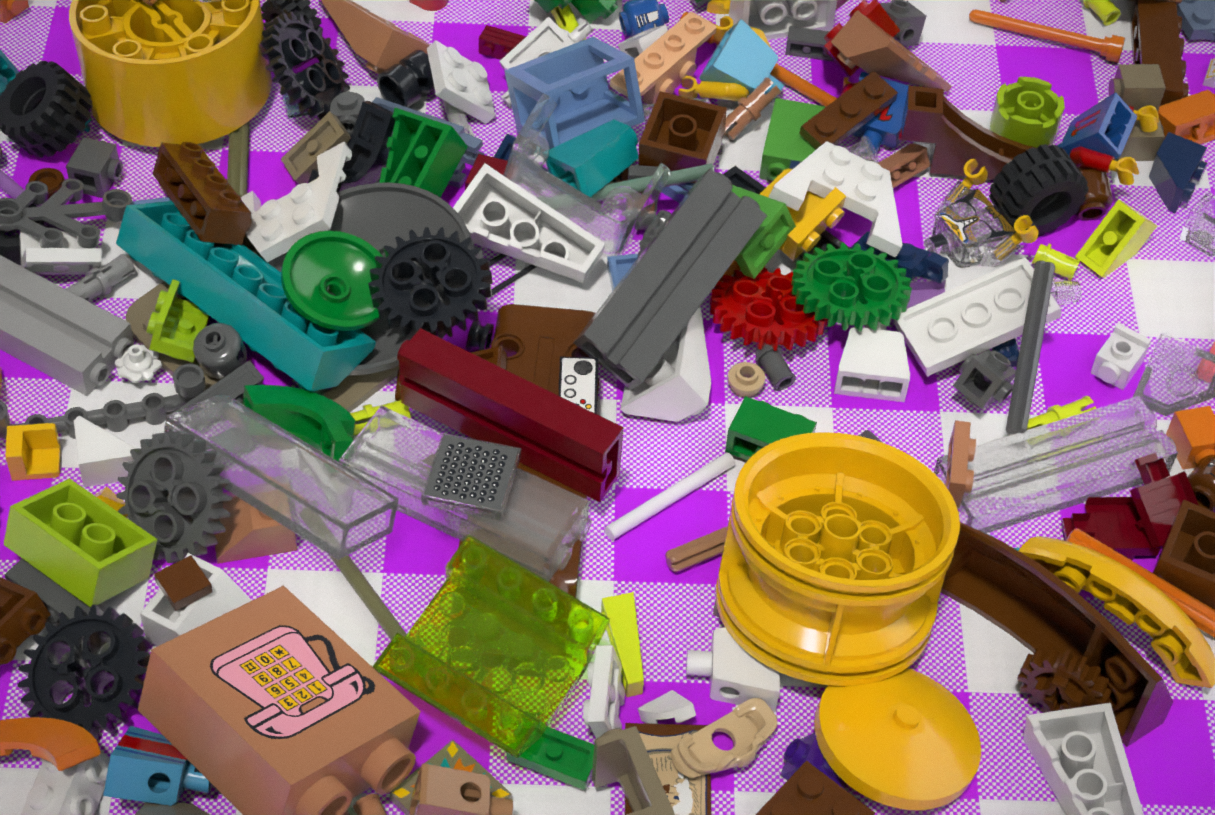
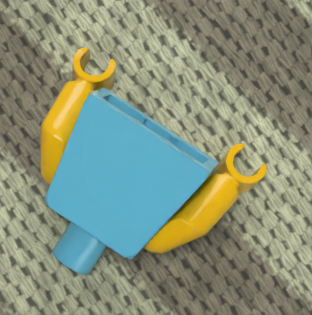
(736, 64)

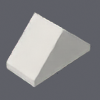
(100, 454)

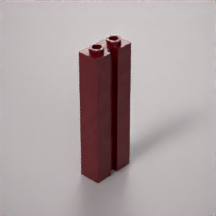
(510, 411)

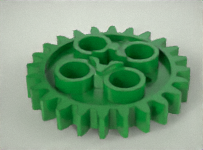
(851, 286)

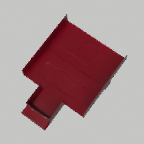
(1159, 497)
(1113, 524)

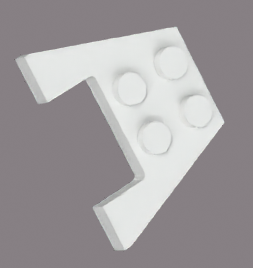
(862, 181)
(301, 212)

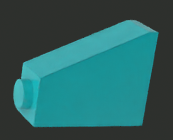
(594, 157)

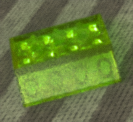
(496, 648)

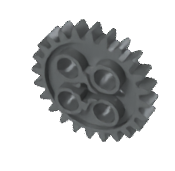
(175, 494)

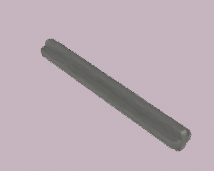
(1030, 347)

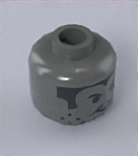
(219, 350)

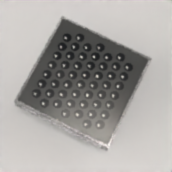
(471, 476)

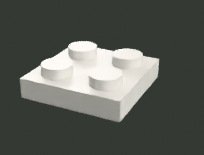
(460, 82)

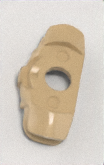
(746, 725)

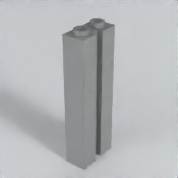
(58, 330)

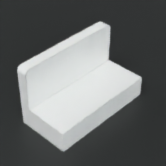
(67, 260)

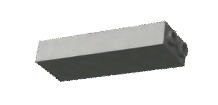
(670, 279)

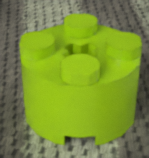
(1027, 112)

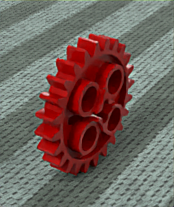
(763, 310)

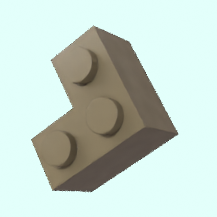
(1139, 87)

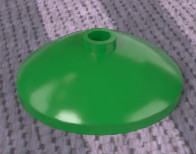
(332, 264)

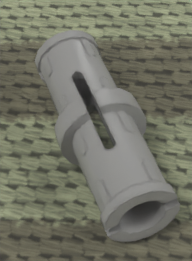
(103, 279)

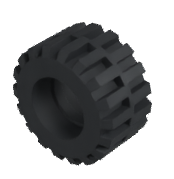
(44, 109)
(1040, 185)

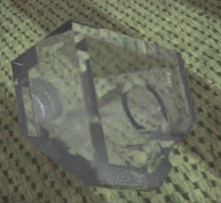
(1176, 376)

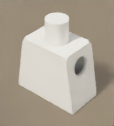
(874, 365)
(734, 672)

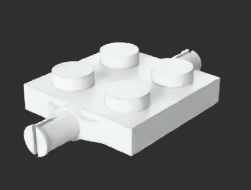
(542, 41)

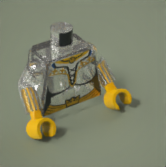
(973, 229)

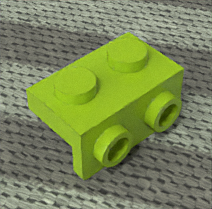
(175, 325)

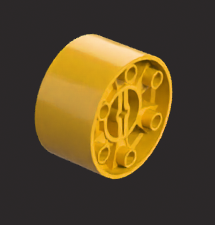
(171, 67)

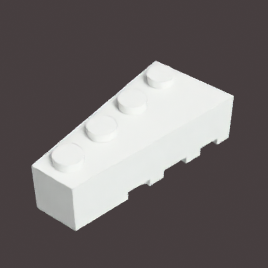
(525, 228)
(1083, 760)

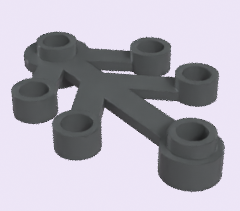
(17, 215)

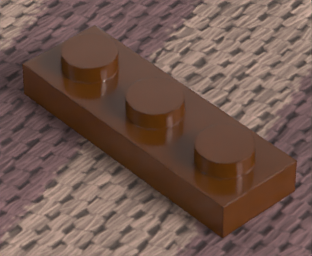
(849, 111)

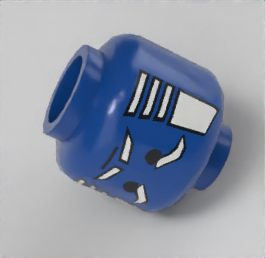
(641, 16)

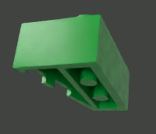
(422, 152)

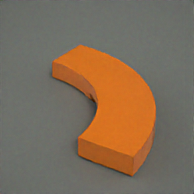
(49, 739)

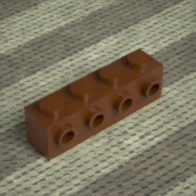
(202, 193)

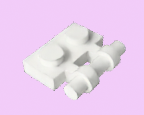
(607, 691)

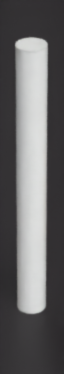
(669, 496)

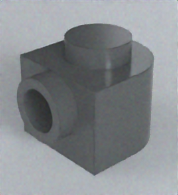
(346, 108)

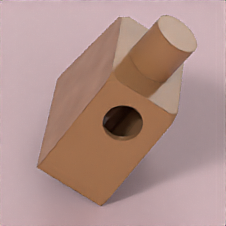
(455, 792)

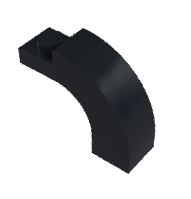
(367, 147)

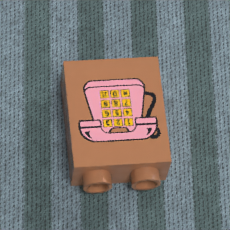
(279, 710)

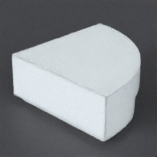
(666, 707)

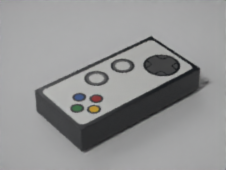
(579, 381)

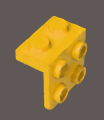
(810, 219)

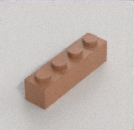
(906, 163)

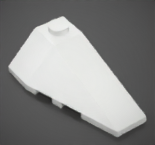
(679, 380)

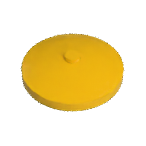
(899, 740)

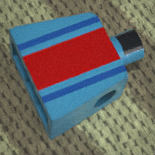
(150, 770)

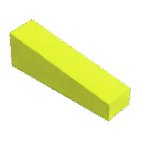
(625, 639)

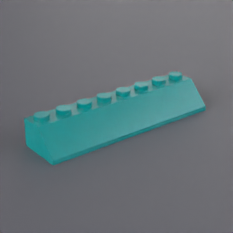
(240, 292)

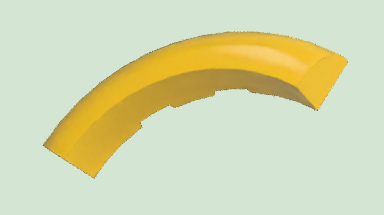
(1133, 601)

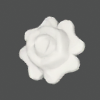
(138, 363)

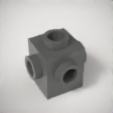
(908, 20)
(985, 378)

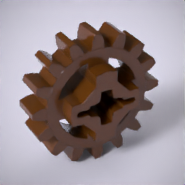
(1062, 680)

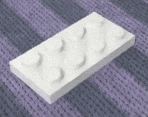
(970, 317)

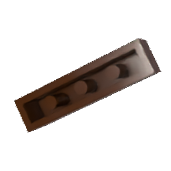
(1157, 41)

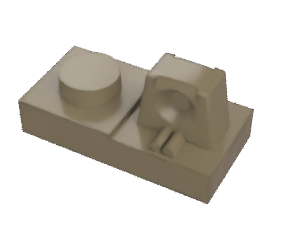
(322, 137)

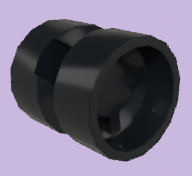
(408, 80)

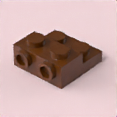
(20, 617)

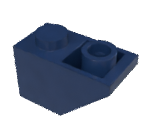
(1175, 168)

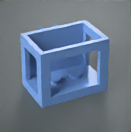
(579, 86)

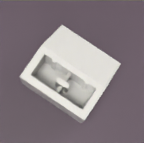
(163, 623)

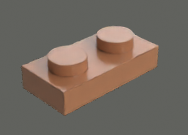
(960, 452)

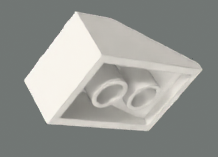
(777, 15)

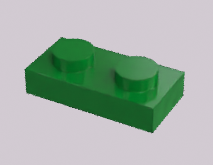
(559, 758)

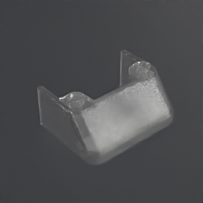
(611, 222)

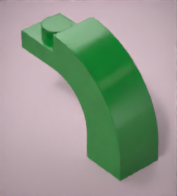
(304, 415)

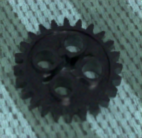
(293, 43)
(458, 266)
(121, 662)

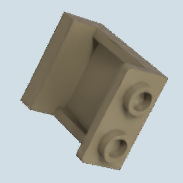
(624, 759)

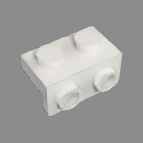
(68, 791)

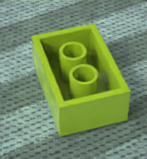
(80, 542)

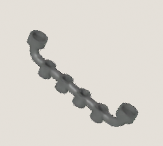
(188, 383)

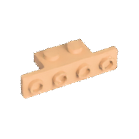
(668, 58)

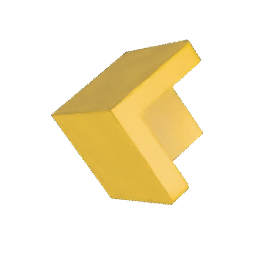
(33, 451)

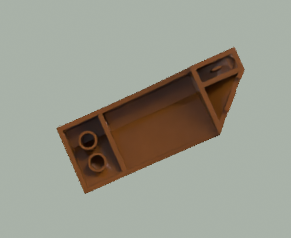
(1046, 613)

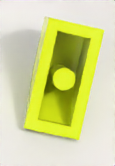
(1116, 239)

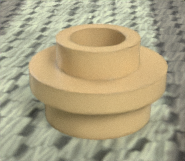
(746, 386)

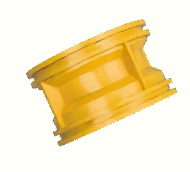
(835, 558)

